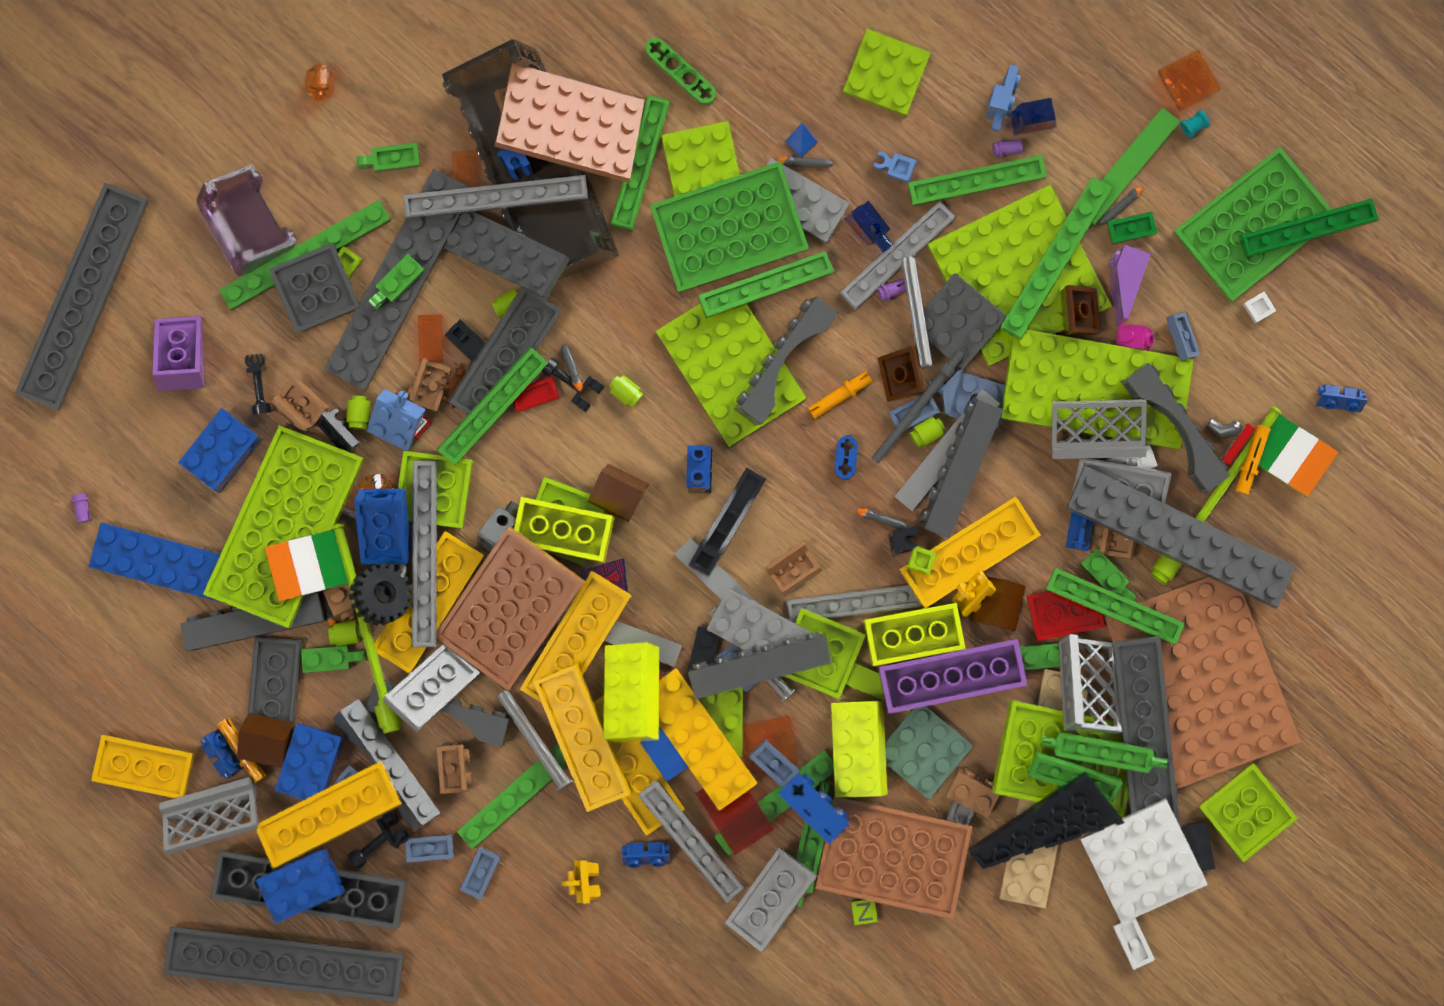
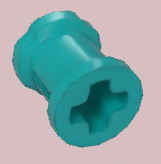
(1195, 124)

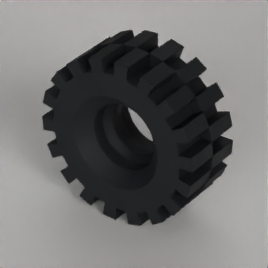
(367, 603)

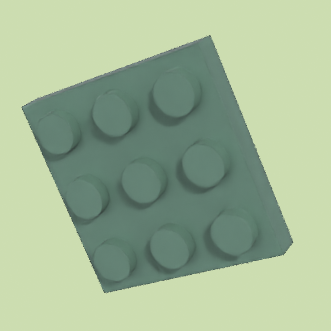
(925, 750)

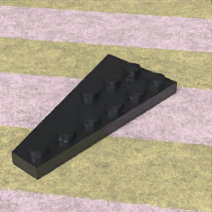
(1050, 822)

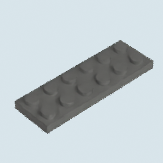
(506, 253)
(519, 328)

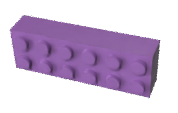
(952, 676)

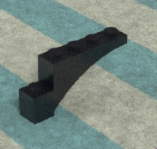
(727, 523)

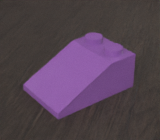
(1125, 278)
(178, 354)

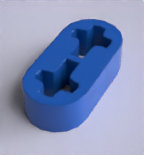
(839, 458)

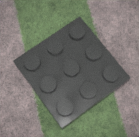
(314, 287)
(961, 320)

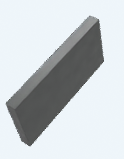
(275, 678)

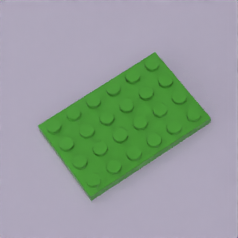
(1260, 199)
(729, 227)

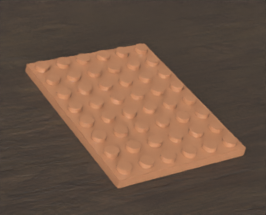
(1216, 682)

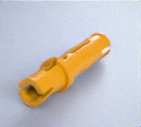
(839, 395)
(1243, 485)
(231, 736)

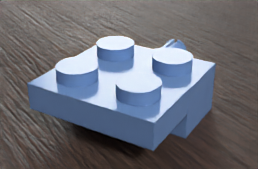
(1000, 100)
(395, 419)

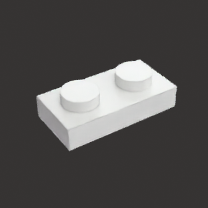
(1133, 943)

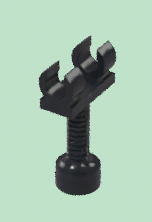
(552, 368)
(261, 405)
(395, 839)

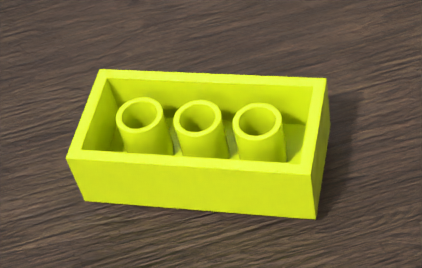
(565, 529)
(914, 634)
(631, 692)
(859, 749)

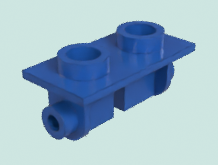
(1351, 400)
(1079, 532)
(216, 745)
(635, 856)

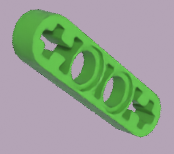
(678, 74)

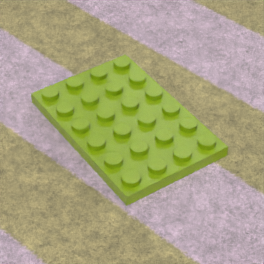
(719, 360)
(1021, 741)

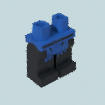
(698, 469)

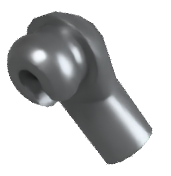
(1224, 431)

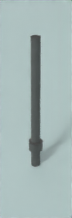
(946, 370)

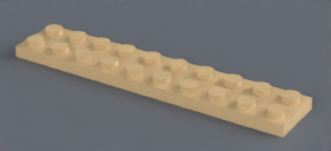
(1029, 876)

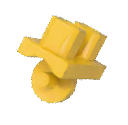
(972, 593)
(579, 883)

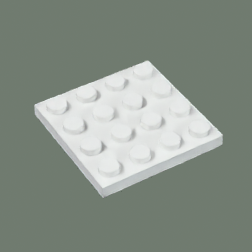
(1144, 861)

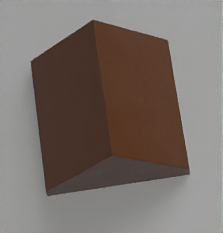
(1080, 311)
(901, 374)
(617, 492)
(1002, 607)
(264, 740)

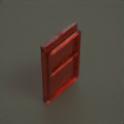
(738, 822)

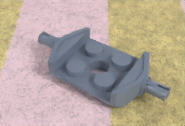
(961, 387)

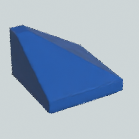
(801, 140)

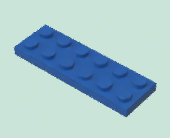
(153, 560)

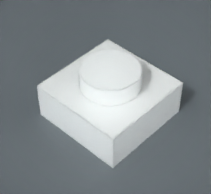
(1259, 307)

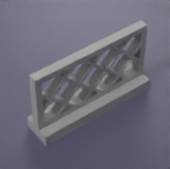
(1098, 447)
(1072, 690)
(206, 803)

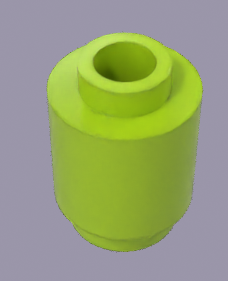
(503, 301)
(625, 390)
(358, 412)
(927, 432)
(345, 633)

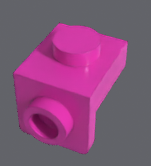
(1135, 337)

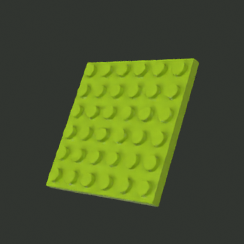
(1001, 255)

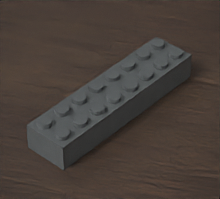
(366, 898)

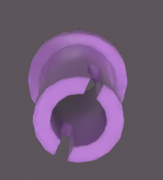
(1007, 148)
(888, 291)
(81, 507)

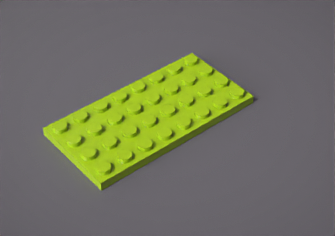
(1065, 368)
(292, 497)

